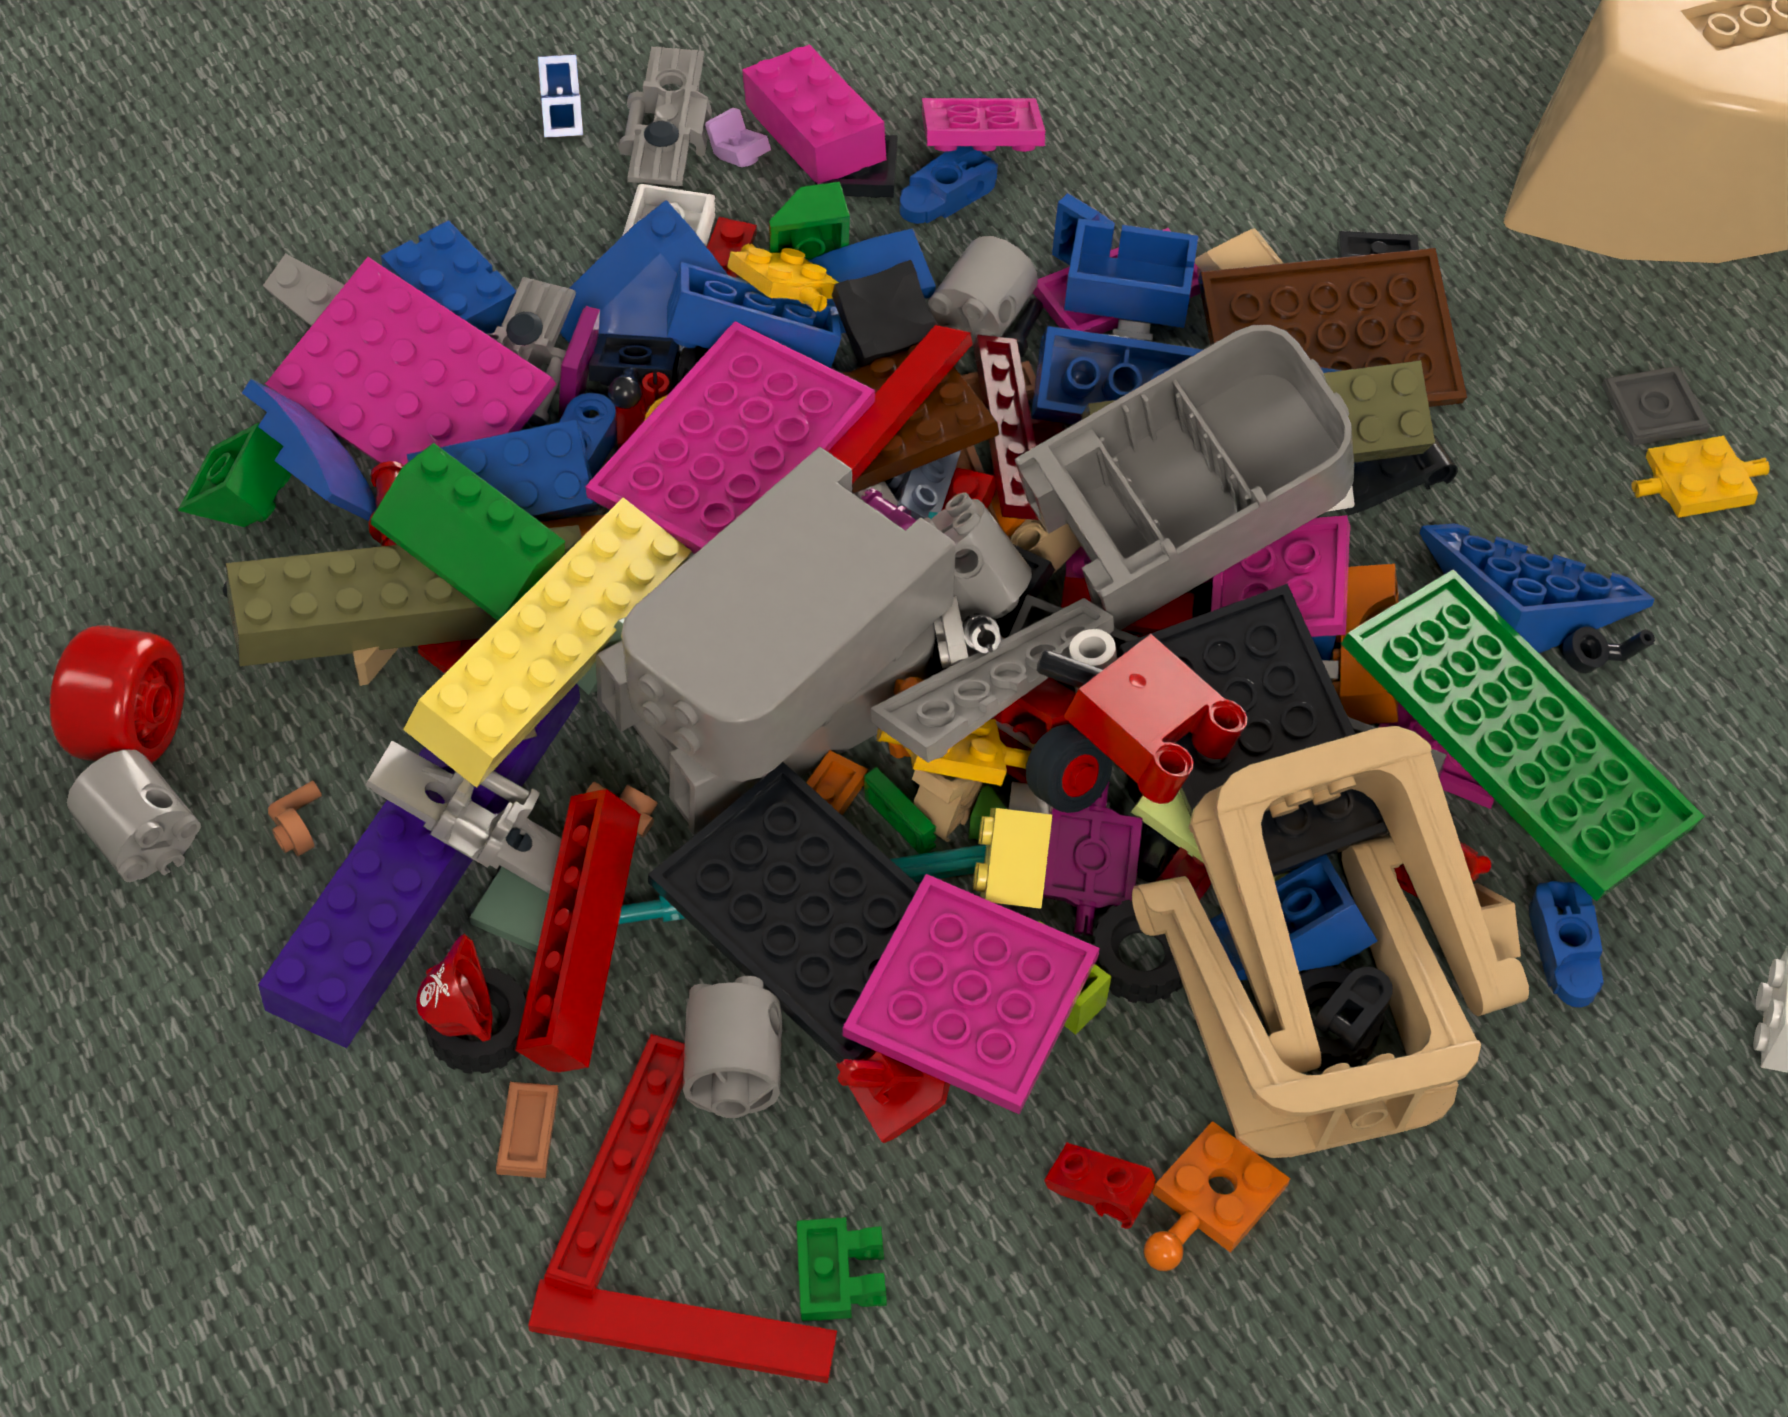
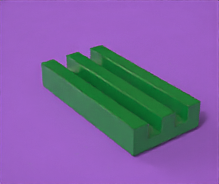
(899, 811)

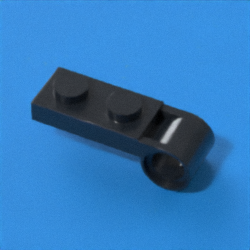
(1386, 478)

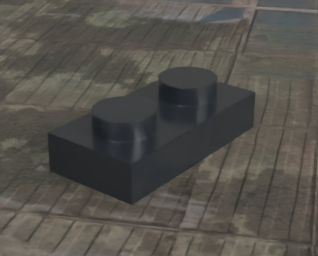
(1367, 243)

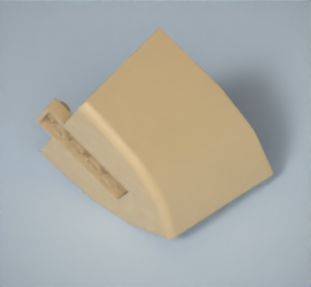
(1665, 135)

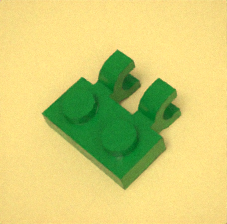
(825, 1271)

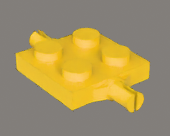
(784, 275)
(1701, 476)
(976, 757)

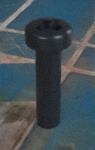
(1025, 325)

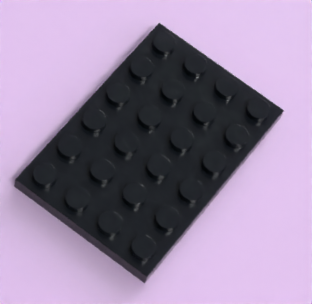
(1271, 668)
(791, 901)

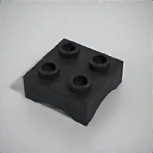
(883, 312)

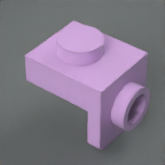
(733, 141)

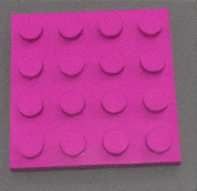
(971, 993)

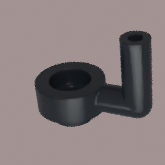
(1588, 649)

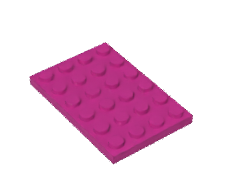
(405, 372)
(729, 435)

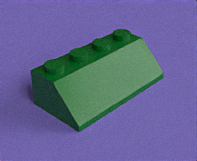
(466, 531)

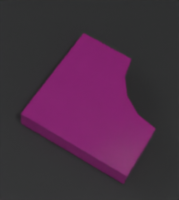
(578, 356)

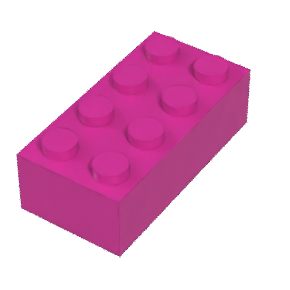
(814, 114)

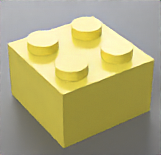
(1013, 857)

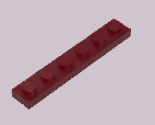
(1007, 400)

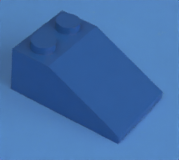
(1319, 919)

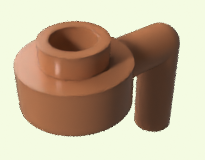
(290, 829)

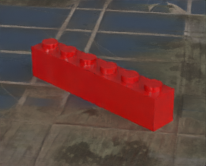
(578, 932)

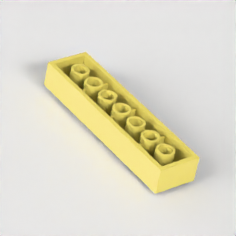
(543, 643)

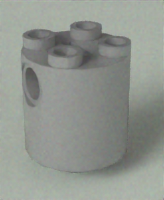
(984, 288)
(987, 564)
(132, 815)
(732, 1047)

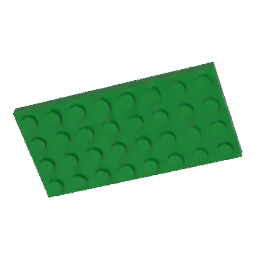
(1523, 733)

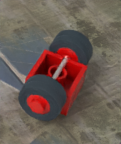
(1062, 762)

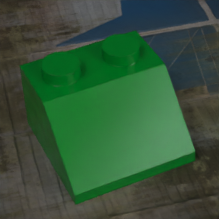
(811, 221)
(238, 480)

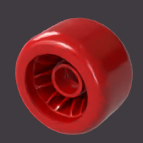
(117, 693)

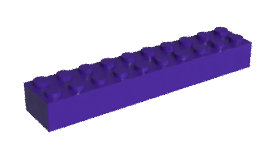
(382, 905)

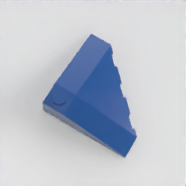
(638, 275)
(1530, 592)

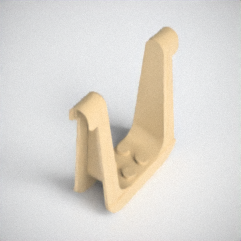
(1402, 780)
(1299, 1113)

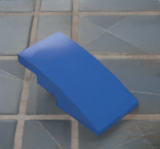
(876, 256)
(312, 452)

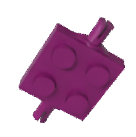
(1092, 860)

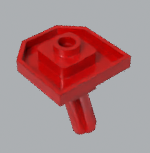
(892, 1092)

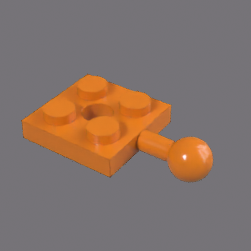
(1220, 1216)

